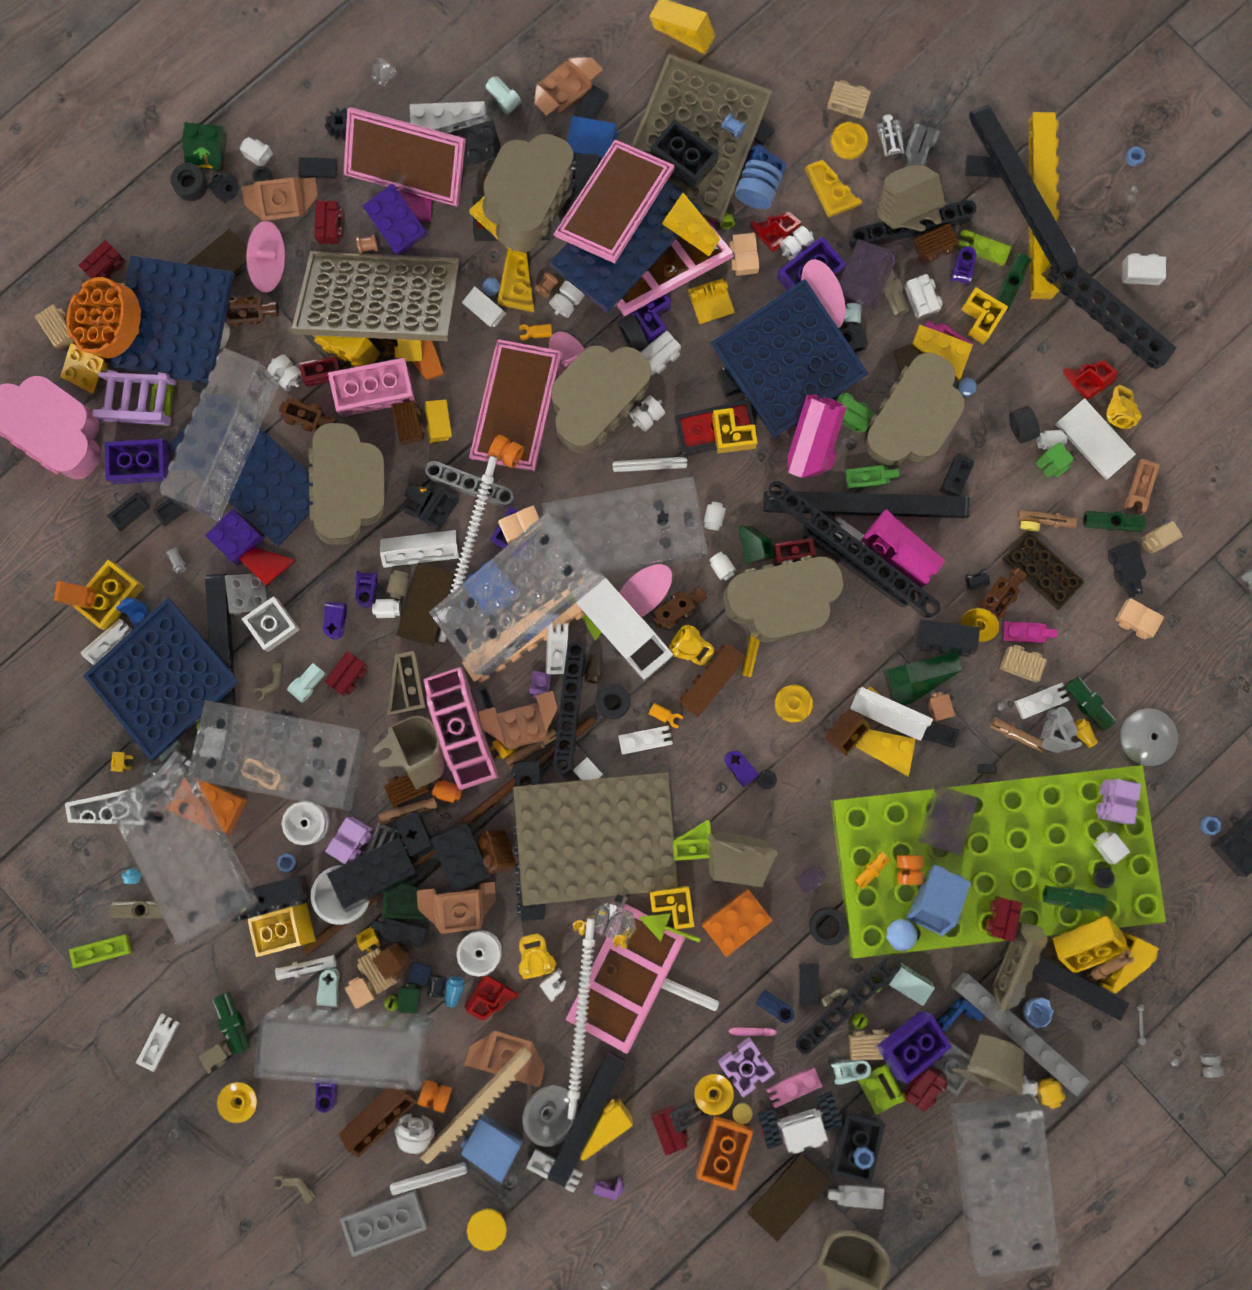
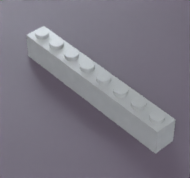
(1020, 1034)

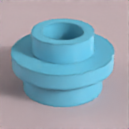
(131, 876)

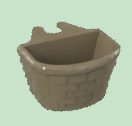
(911, 196)
(415, 748)
(739, 858)
(996, 1066)
(854, 1261)

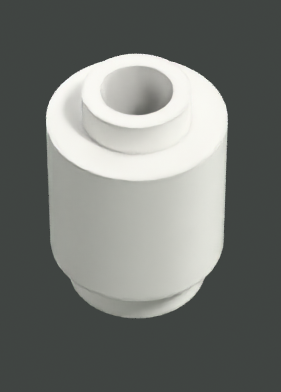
(1050, 438)
(714, 516)
(722, 566)
(386, 608)

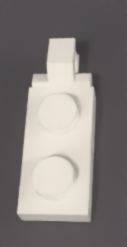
(858, 1196)

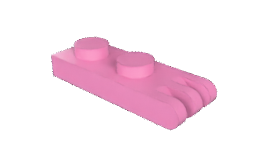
(794, 1087)

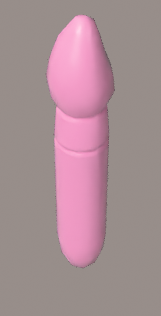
(752, 1031)

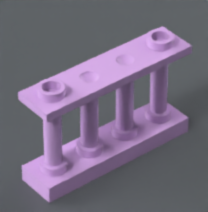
(140, 415)

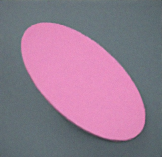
(265, 256)
(826, 289)
(570, 348)
(647, 588)

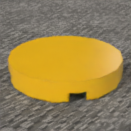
(849, 140)
(793, 703)
(486, 1229)

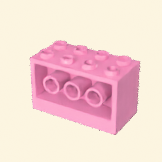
(371, 387)

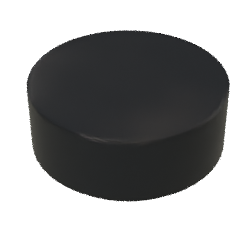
(262, 174)
(987, 769)
(766, 779)
(1103, 878)

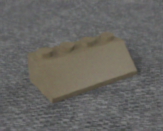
(1018, 965)

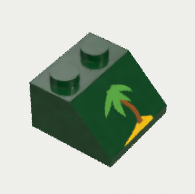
(204, 145)

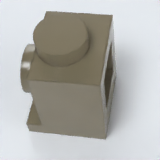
(215, 1056)

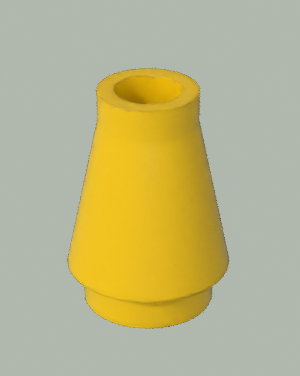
(1085, 733)

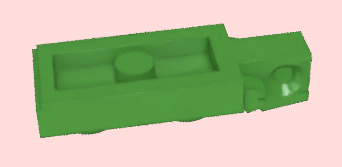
(869, 476)

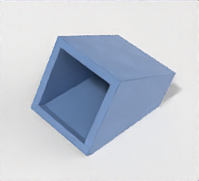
(939, 900)
(491, 1147)

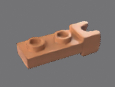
(1142, 486)

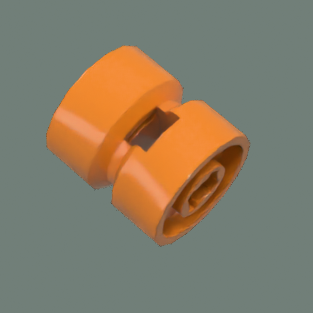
(506, 451)
(908, 862)
(434, 1096)

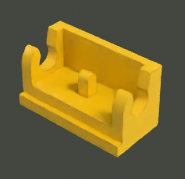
(437, 420)

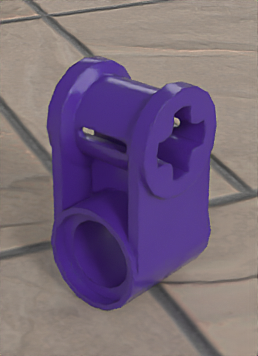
(963, 269)
(366, 584)
(334, 616)
(743, 770)
(325, 1090)

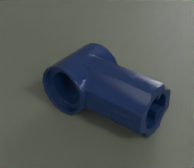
(774, 1005)

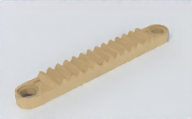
(476, 1106)

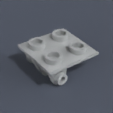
(244, 593)

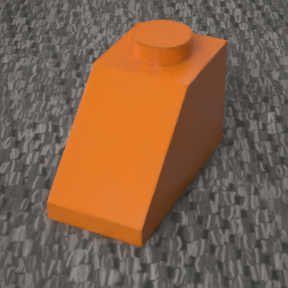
(74, 595)

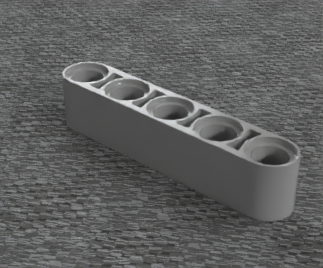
(462, 478)

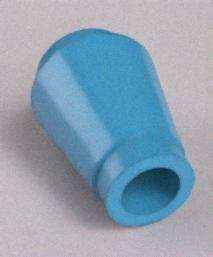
(454, 989)

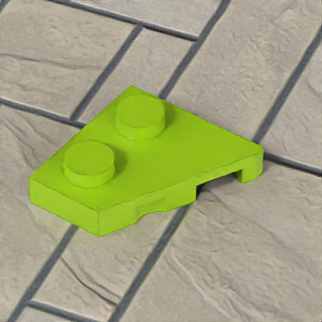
(693, 843)

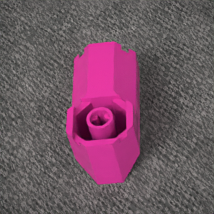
(815, 437)
(902, 549)

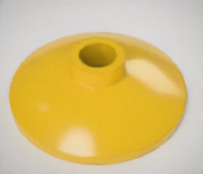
(988, 628)
(721, 1101)
(230, 1109)

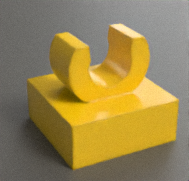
(502, 750)
(118, 760)
(367, 938)

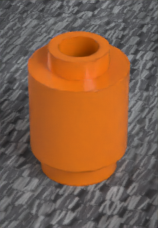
(447, 791)

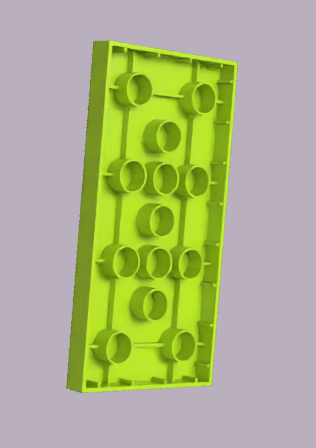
(1017, 843)

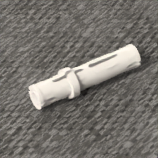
(282, 973)

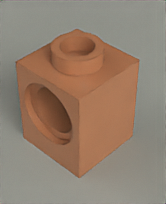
(940, 706)

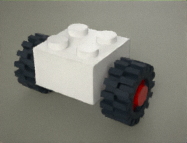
(801, 1128)

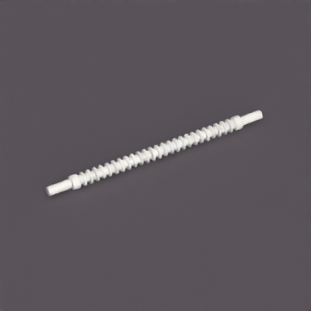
(487, 479)
(573, 1093)

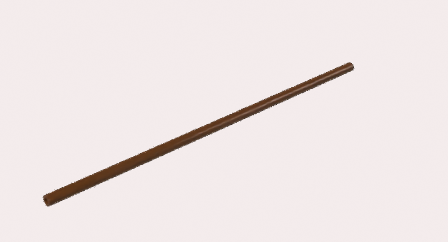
(471, 817)

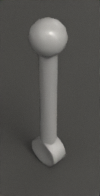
(1141, 1040)

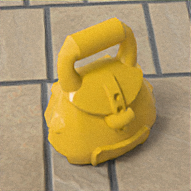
(1121, 410)
(688, 645)
(535, 960)

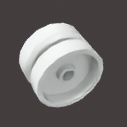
(296, 829)
(483, 941)

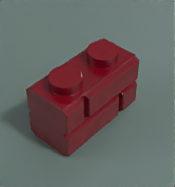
(328, 222)
(102, 261)
(317, 371)
(793, 550)
(346, 674)
(1003, 919)
(925, 1088)
(665, 1130)

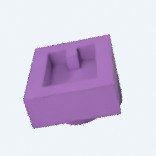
(540, 683)
(606, 1189)

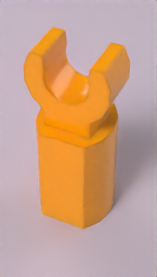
(536, 331)
(664, 714)

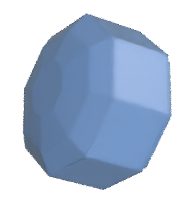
(1135, 156)
(491, 287)
(967, 387)
(1210, 825)
(287, 862)
(863, 1157)

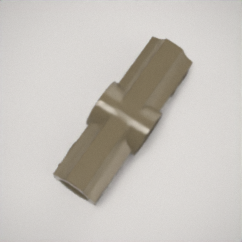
(893, 294)
(130, 909)

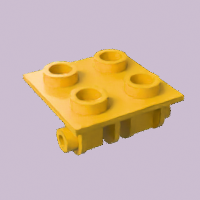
(711, 301)
(82, 368)

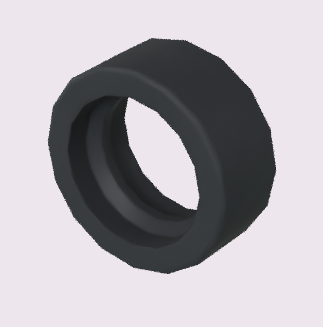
(632, 333)
(828, 941)

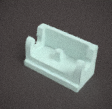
(912, 984)

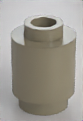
(397, 584)

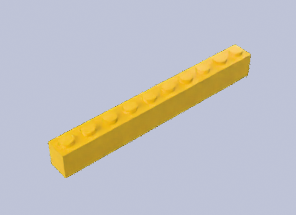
(1042, 170)

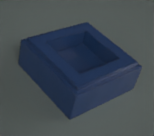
(419, 974)

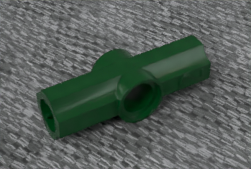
(1016, 273)
(1125, 522)
(1090, 703)
(1074, 899)
(231, 1023)

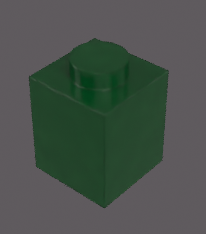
(409, 998)

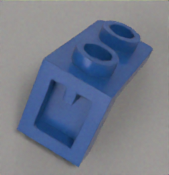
(761, 154)
(135, 609)
(957, 1007)

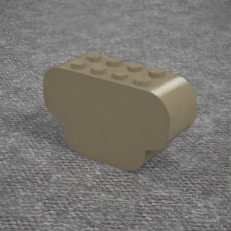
(526, 189)
(597, 394)
(917, 413)
(345, 484)
(784, 598)

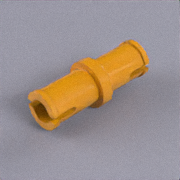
(872, 870)

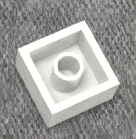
(270, 624)

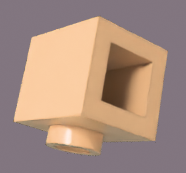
(359, 992)

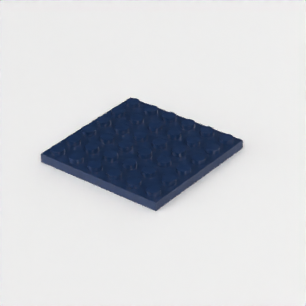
(179, 318)
(787, 354)
(160, 679)

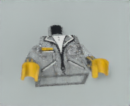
(611, 922)

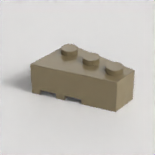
(407, 686)

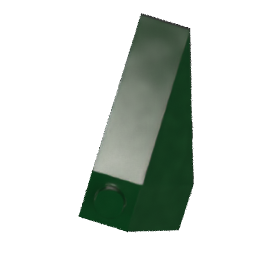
(917, 679)

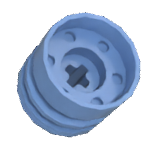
(758, 184)

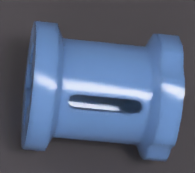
(733, 125)

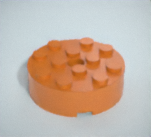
(103, 317)

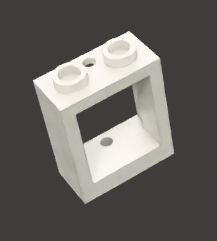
(655, 665)

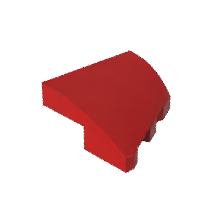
(776, 229)
(1091, 378)
(265, 564)
(488, 997)

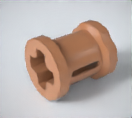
(367, 243)
(546, 285)

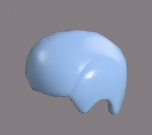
(901, 935)
(1037, 1012)

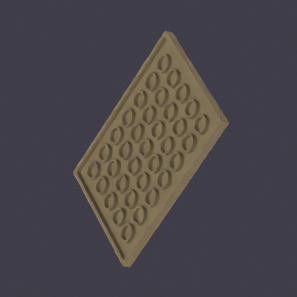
(701, 102)
(377, 296)
(594, 838)

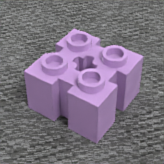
(1118, 801)
(349, 840)
(745, 1079)

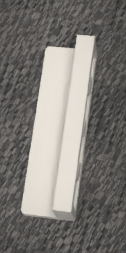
(419, 548)
(890, 713)

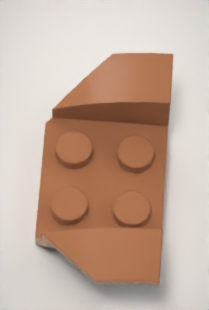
(566, 85)
(280, 197)
(520, 725)
(457, 909)
(496, 1051)

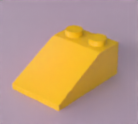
(281, 930)
(1144, 956)
(610, 1124)

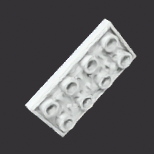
(1095, 439)
(615, 618)

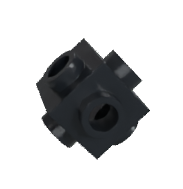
(224, 186)

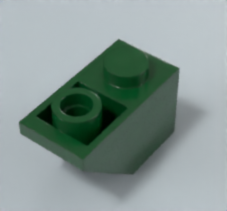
(755, 545)

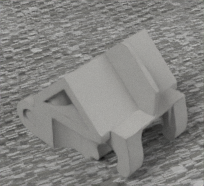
(1058, 731)

